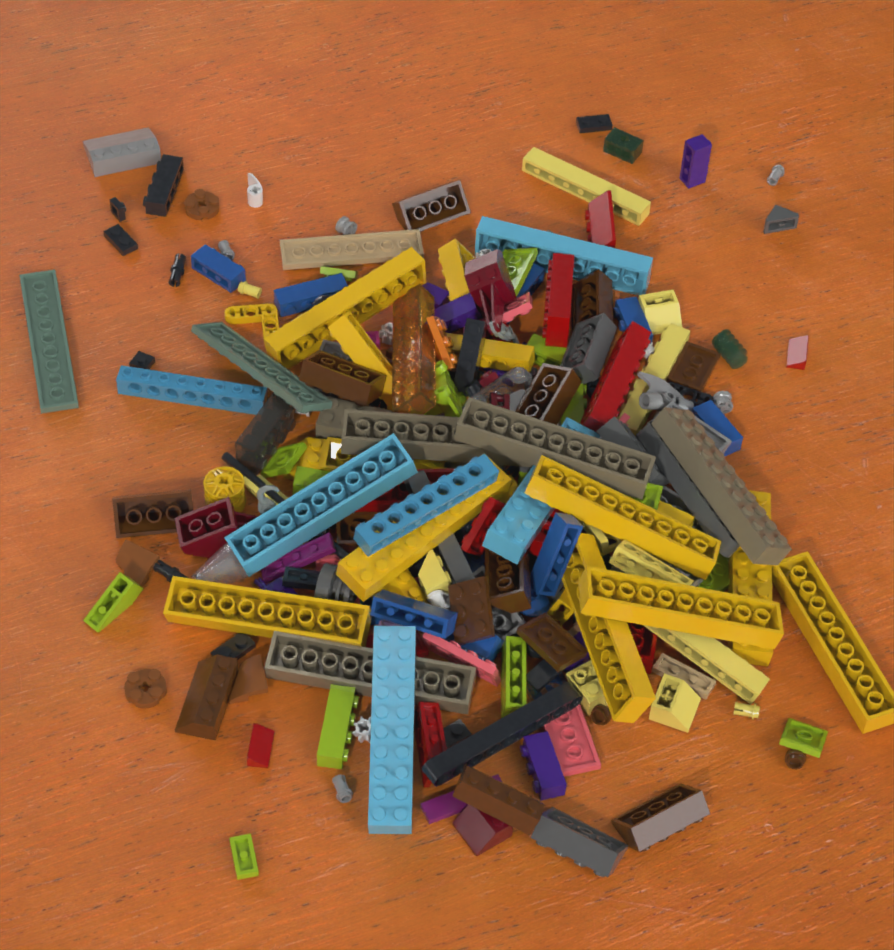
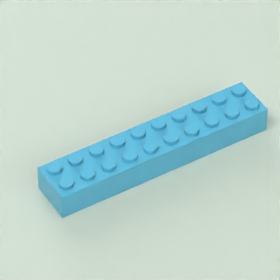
(626, 269)
(321, 504)
(522, 515)
(392, 730)

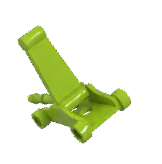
(448, 398)

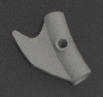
(660, 394)

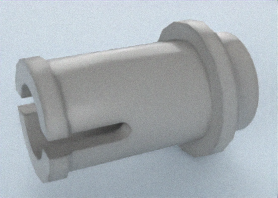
(777, 172)
(225, 249)
(343, 794)

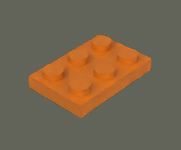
(443, 342)

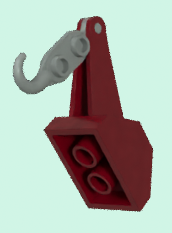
(492, 290)
(204, 529)

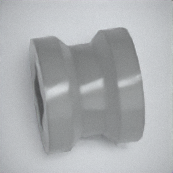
(345, 226)
(723, 401)

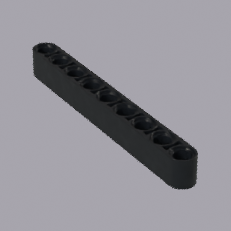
(501, 733)

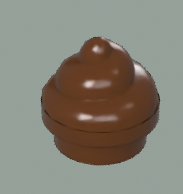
(601, 715)
(795, 759)

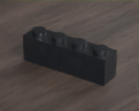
(163, 185)
(470, 352)

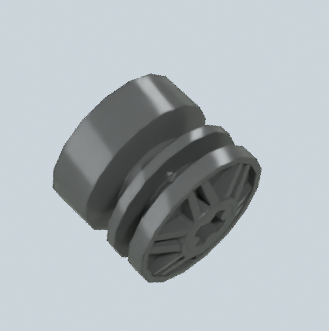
(331, 587)

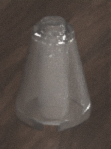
(221, 568)

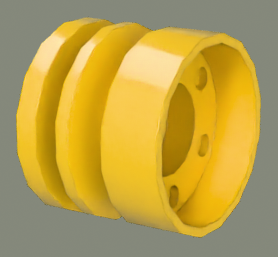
(225, 483)

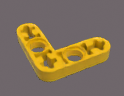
(264, 317)

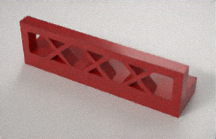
(428, 734)

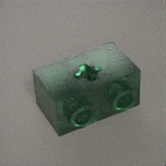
(623, 145)

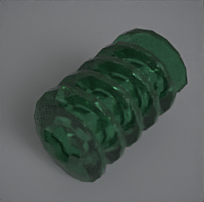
(730, 349)

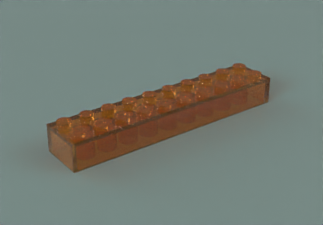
(413, 353)

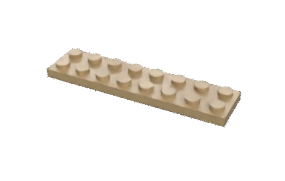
(348, 249)

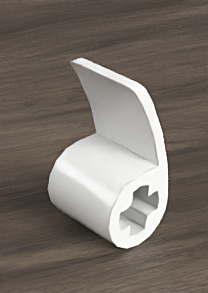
(254, 191)

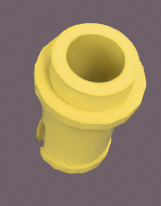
(245, 288)
(746, 710)

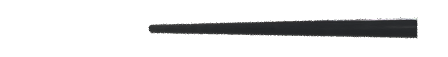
(233, 462)

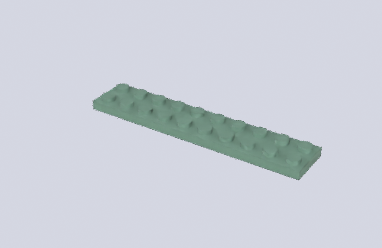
(48, 342)
(261, 367)

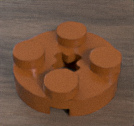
(198, 198)
(141, 678)

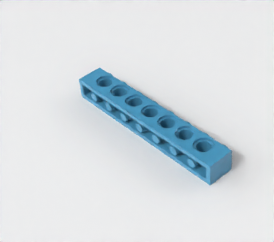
(191, 390)
(371, 542)

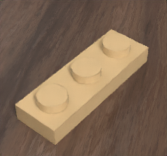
(697, 681)

